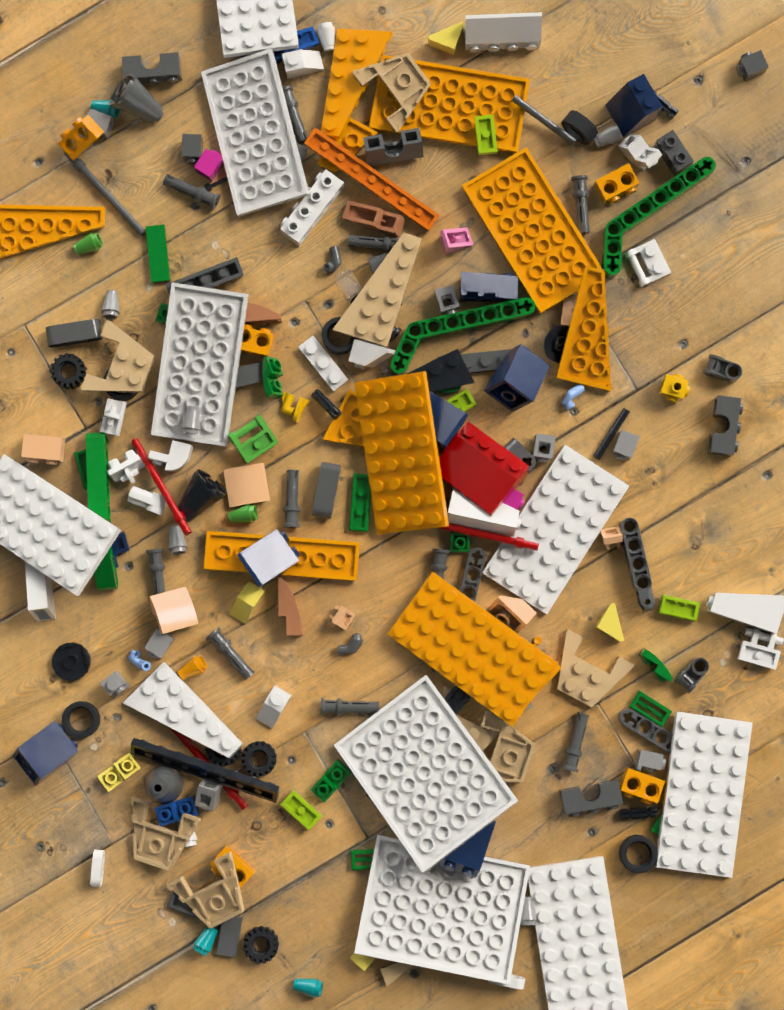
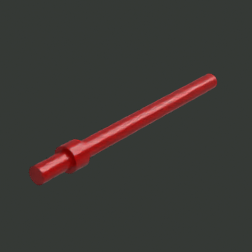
(178, 515)
(516, 542)
(231, 793)

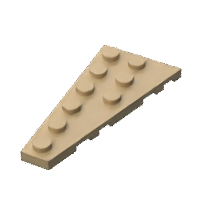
(377, 305)

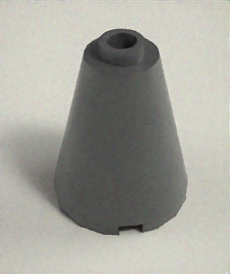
(136, 100)
(168, 779)

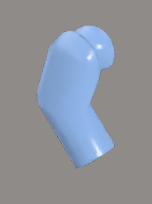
(570, 395)
(139, 663)

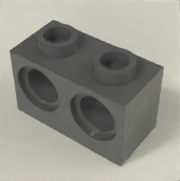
(673, 153)

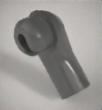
(335, 261)
(353, 645)

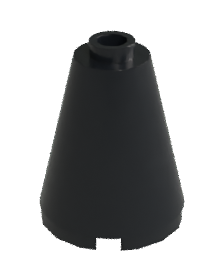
(200, 495)

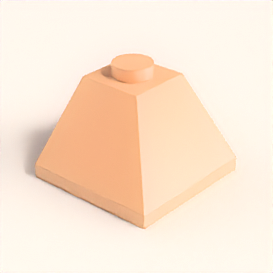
(512, 612)

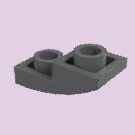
(249, 374)

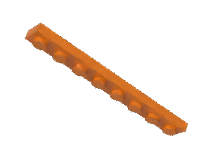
(371, 179)

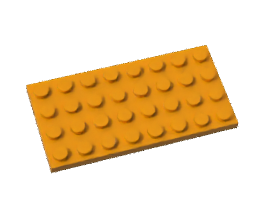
(452, 102)
(531, 229)
(401, 453)
(473, 649)

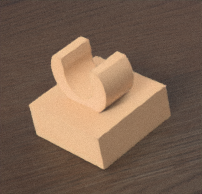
(611, 536)
(343, 617)

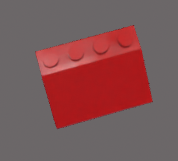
(481, 468)

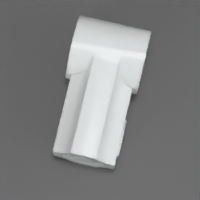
(151, 501)

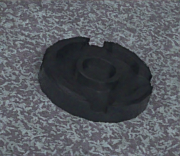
(71, 661)

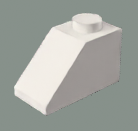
(302, 62)
(368, 354)
(273, 706)

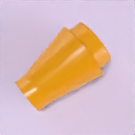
(193, 667)

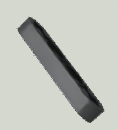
(473, 584)
(653, 728)

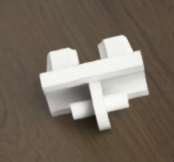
(113, 417)
(127, 469)

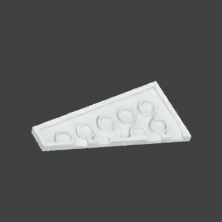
(175, 704)

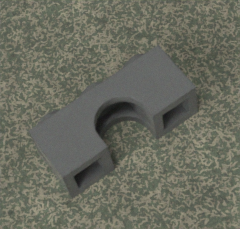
(167, 71)
(406, 148)
(729, 410)
(608, 796)

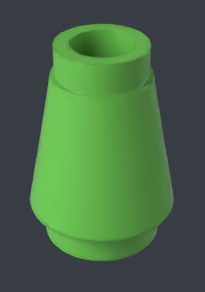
(90, 243)
(245, 514)

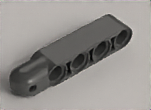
(645, 593)

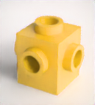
(668, 384)

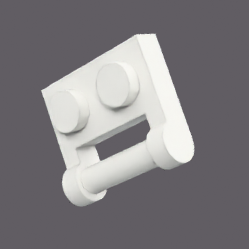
(653, 261)

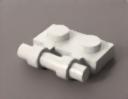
(758, 654)

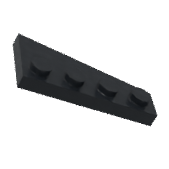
(446, 372)

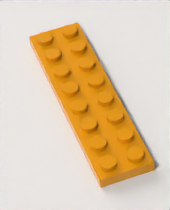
(318, 556)

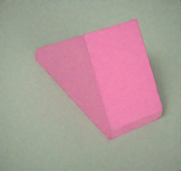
(455, 239)

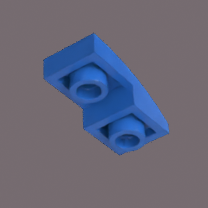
(173, 811)

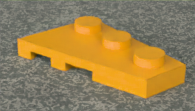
(350, 140)

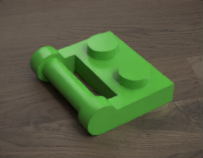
(255, 445)

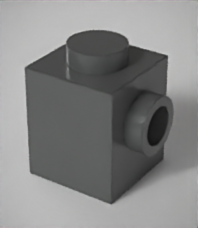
(751, 65)

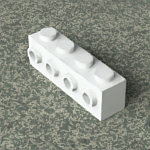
(312, 207)

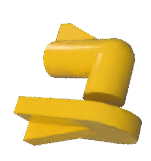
(295, 412)

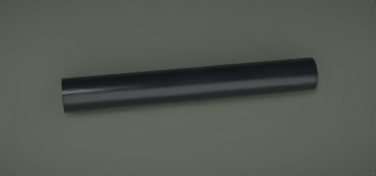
(612, 432)

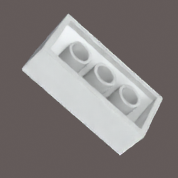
(503, 31)

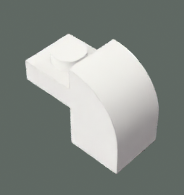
(639, 152)
(176, 460)

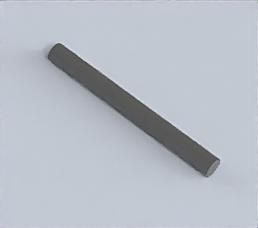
(543, 119)

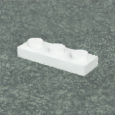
(323, 363)

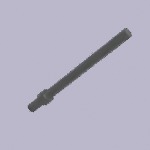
(81, 167)

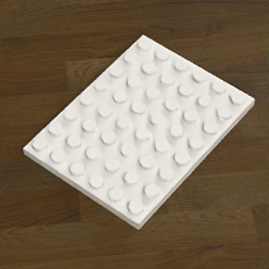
(425, 774)
(441, 915)

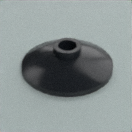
(556, 334)

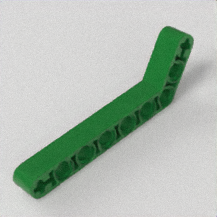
(653, 207)
(462, 325)
(99, 501)

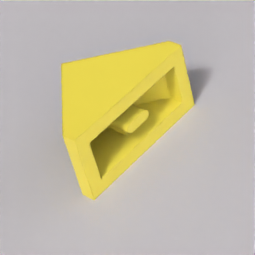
(447, 39)
(246, 602)
(610, 623)

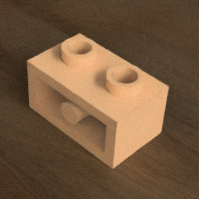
(43, 448)

